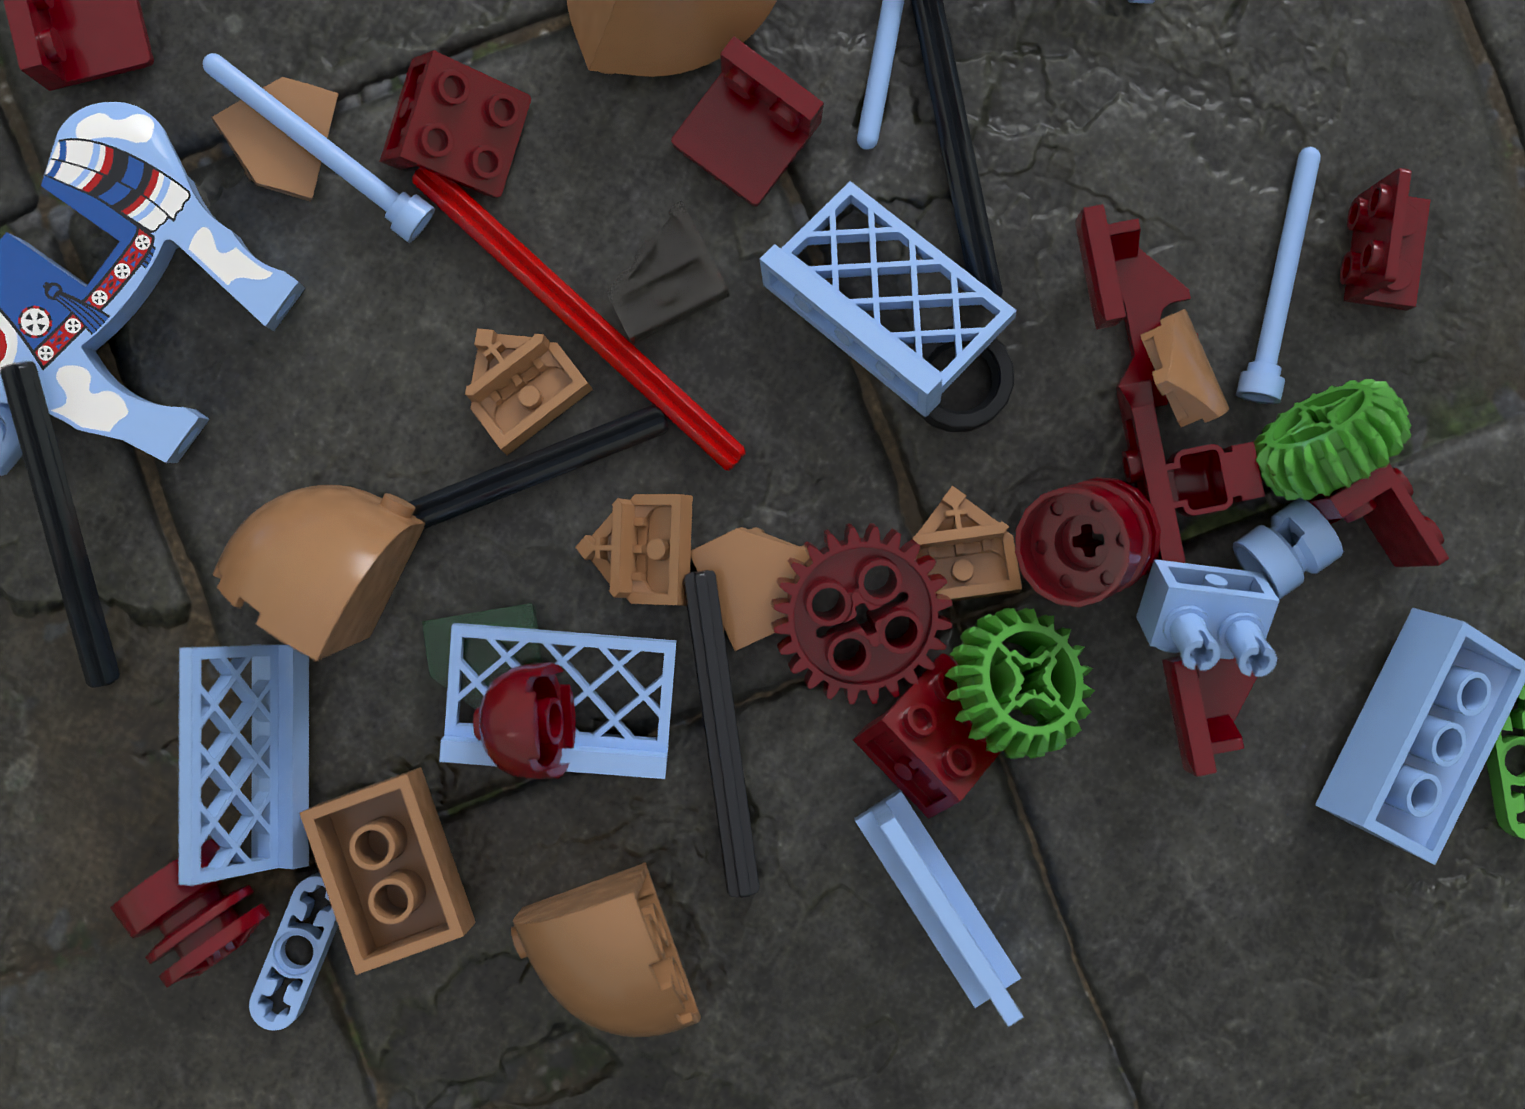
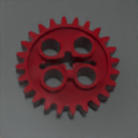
(843, 568)

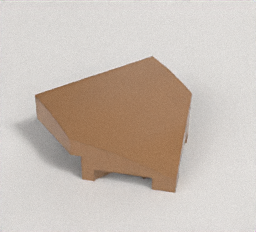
(266, 151)
(1184, 370)
(521, 385)
(644, 548)
(969, 550)
(746, 575)

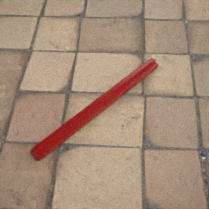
(581, 318)

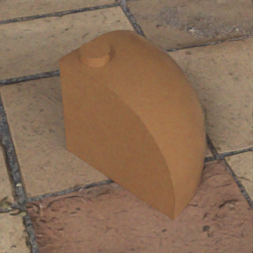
(661, 34)
(319, 564)
(609, 956)

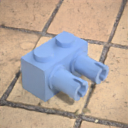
(1209, 615)

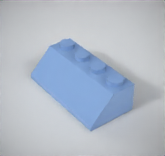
(1424, 734)

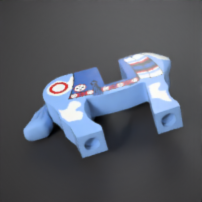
(129, 181)

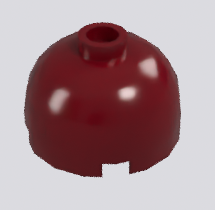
(527, 721)

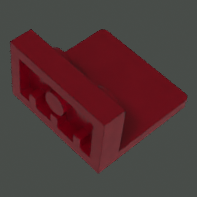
(77, 39)
(456, 124)
(749, 124)
(1386, 244)
(1391, 515)
(924, 744)

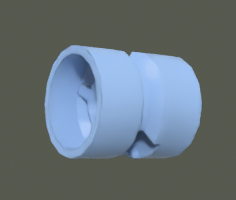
(1294, 543)

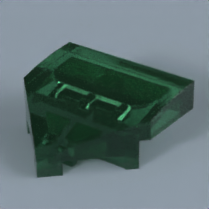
(477, 651)

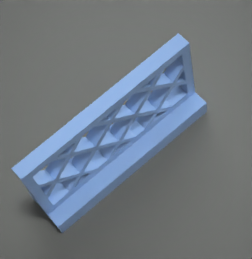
(855, 331)
(592, 751)
(275, 758)
(940, 903)

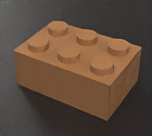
(388, 870)

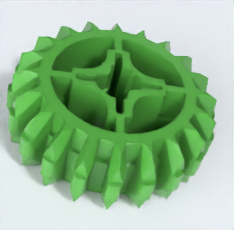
(1332, 439)
(992, 678)

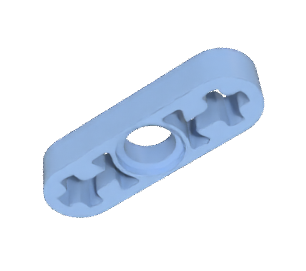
(269, 982)

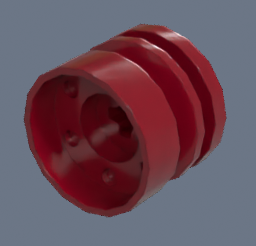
(1058, 546)
(193, 919)

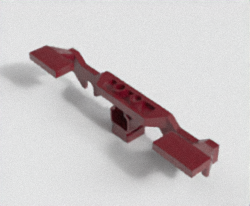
(1193, 482)

